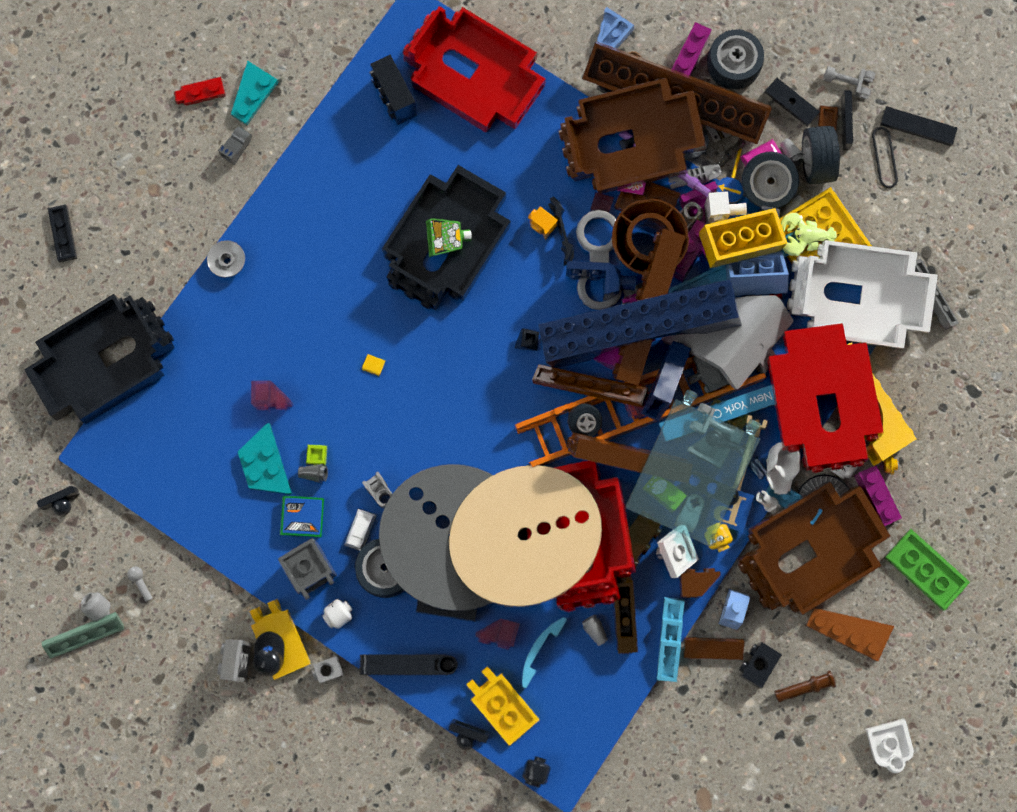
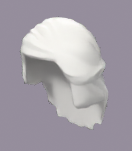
(782, 468)

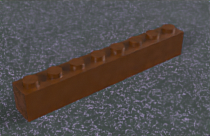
(655, 283)

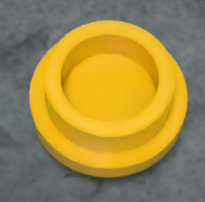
(890, 465)

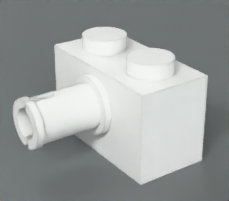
(718, 207)

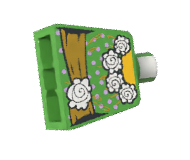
(445, 236)

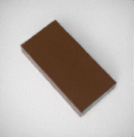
(828, 116)

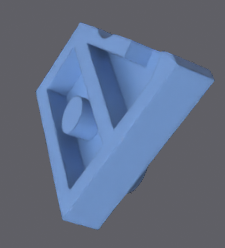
(614, 29)

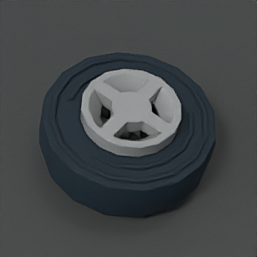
(592, 420)

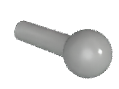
(135, 575)

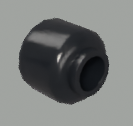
(536, 772)

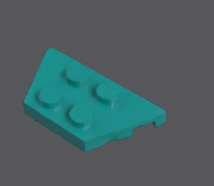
(263, 463)

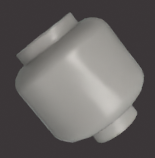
(95, 606)

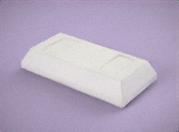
(360, 529)

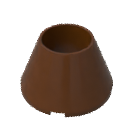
(648, 213)

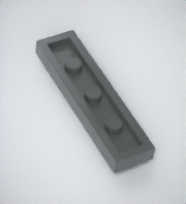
(944, 313)

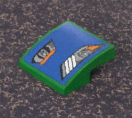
(301, 516)

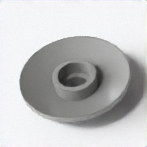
(220, 252)

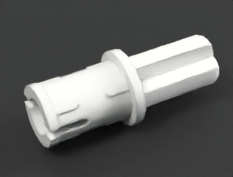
(770, 503)

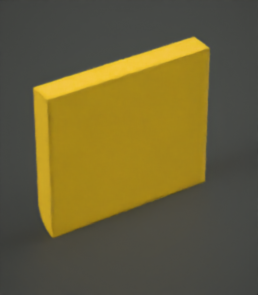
(373, 365)

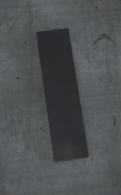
(918, 126)

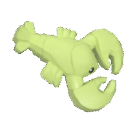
(805, 234)

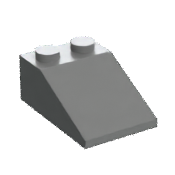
(235, 660)

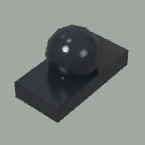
(59, 501)
(468, 734)

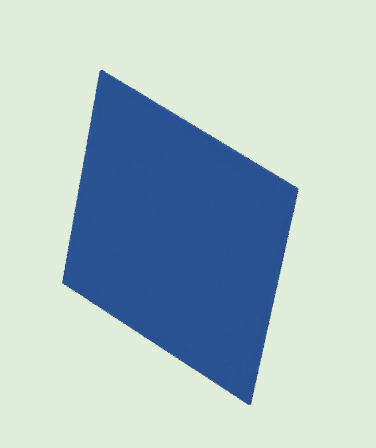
(447, 395)

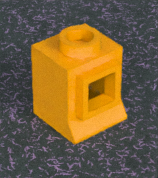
(542, 222)

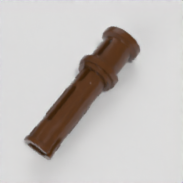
(814, 685)

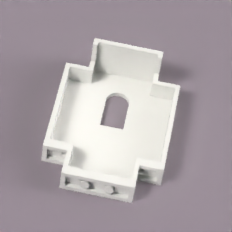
(891, 294)

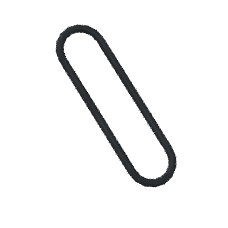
(877, 158)

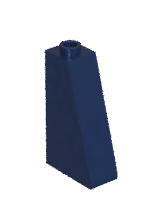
(666, 381)

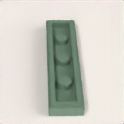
(82, 635)

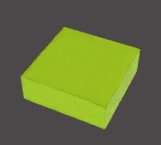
(316, 454)

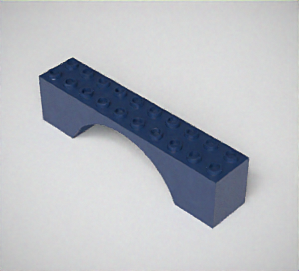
(677, 313)

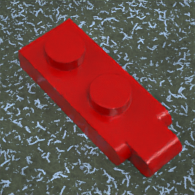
(200, 91)

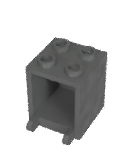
(307, 567)

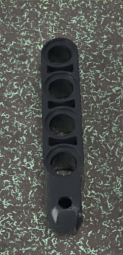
(407, 664)

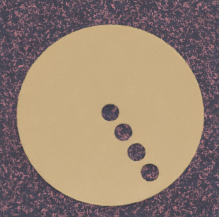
(530, 571)

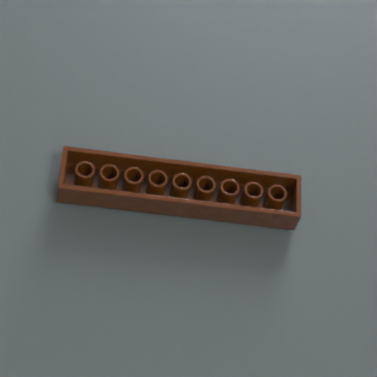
(715, 105)

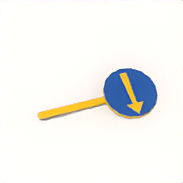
(731, 184)

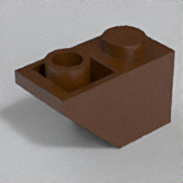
(696, 584)

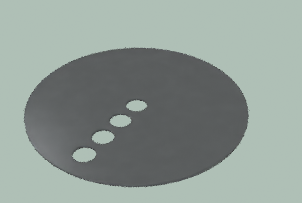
(419, 550)

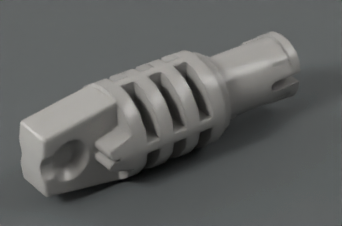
(703, 173)

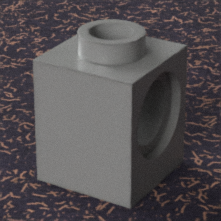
(335, 666)

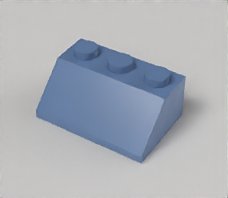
(759, 275)

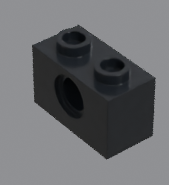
(769, 657)

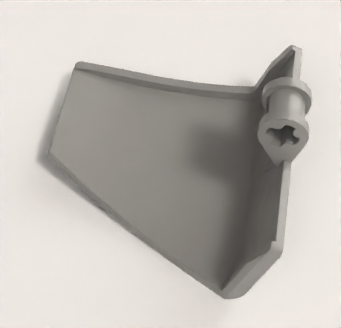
(743, 347)

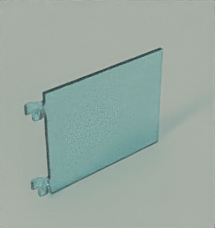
(693, 471)

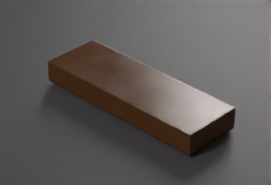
(713, 648)

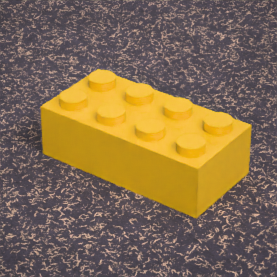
(742, 238)

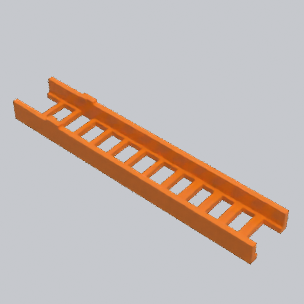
(535, 422)

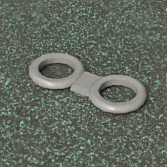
(596, 254)

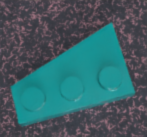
(252, 92)

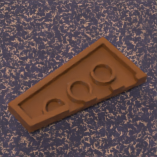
(855, 633)

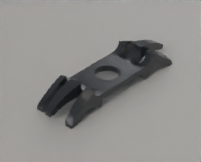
(567, 248)

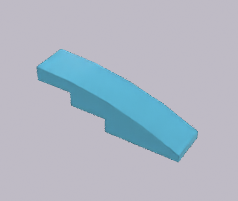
(670, 639)

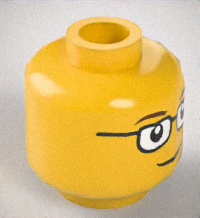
(721, 539)

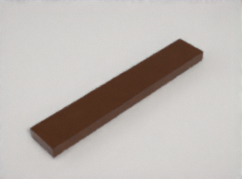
(590, 385)

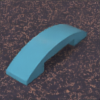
(553, 629)

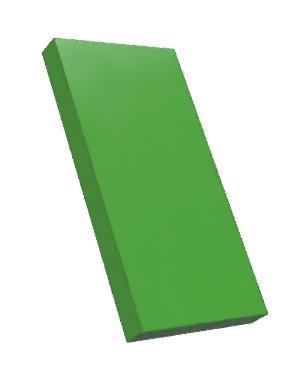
(927, 570)

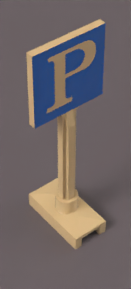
(737, 514)

